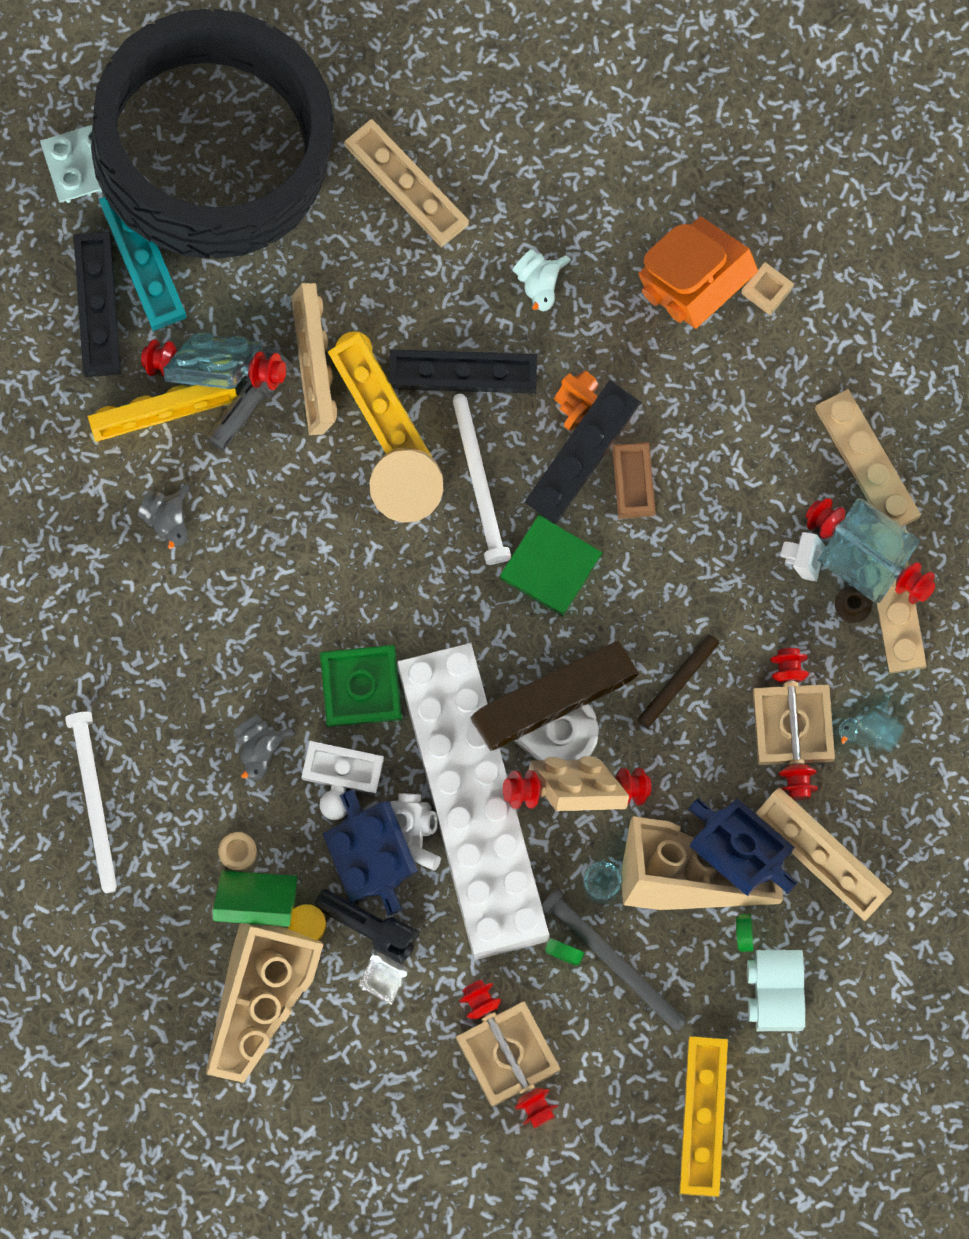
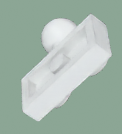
(341, 770)

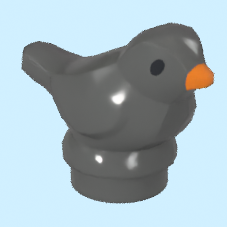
(166, 515)
(258, 746)

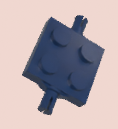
(742, 846)
(370, 852)

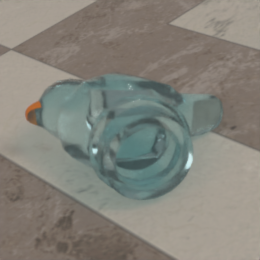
(873, 728)

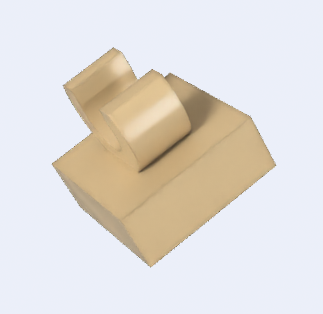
(767, 288)

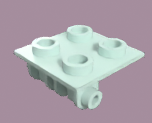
(71, 164)

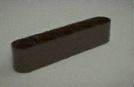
(554, 696)

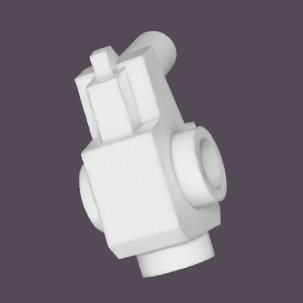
(415, 822)

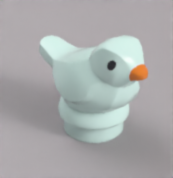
(539, 278)

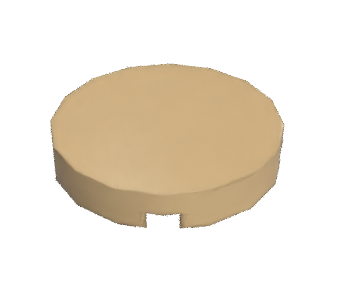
(406, 485)

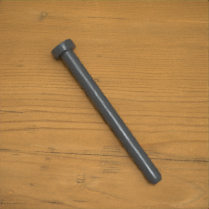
(612, 959)

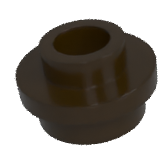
(852, 615)

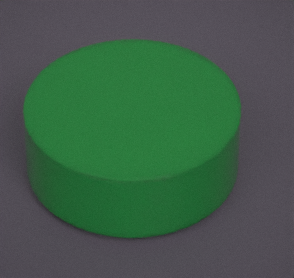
(744, 932)
(564, 952)

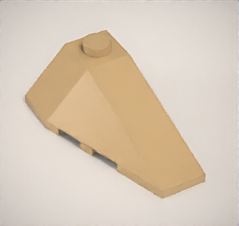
(668, 874)
(261, 986)

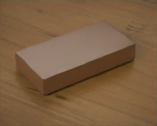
(633, 480)

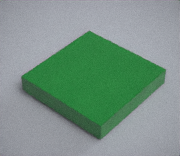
(550, 565)
(360, 686)
(255, 898)

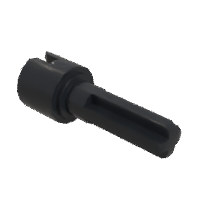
(388, 935)

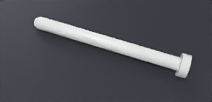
(496, 552)
(80, 723)

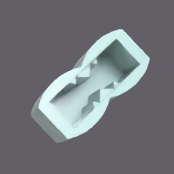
(778, 990)

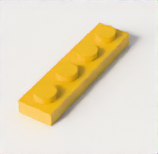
(375, 395)
(149, 410)
(703, 1116)

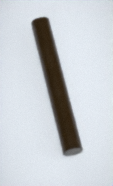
(678, 681)

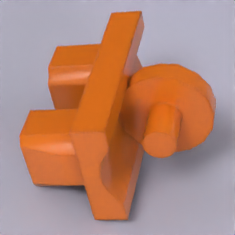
(576, 397)

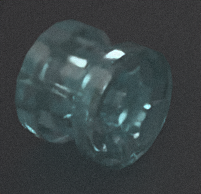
(603, 889)

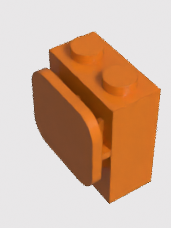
(695, 271)

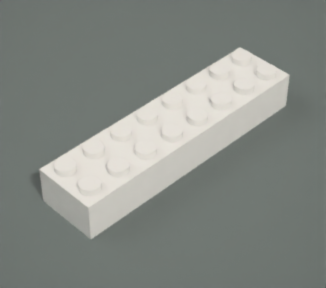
(467, 794)

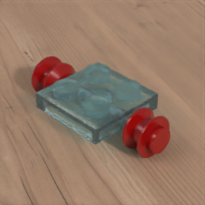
(214, 362)
(869, 550)

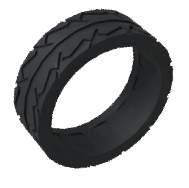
(226, 40)

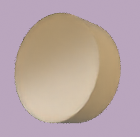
(237, 851)

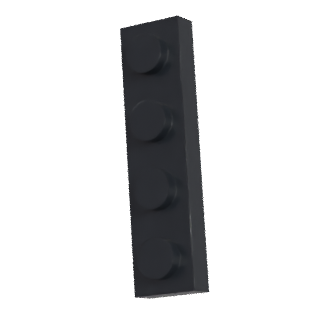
(97, 304)
(463, 371)
(583, 452)

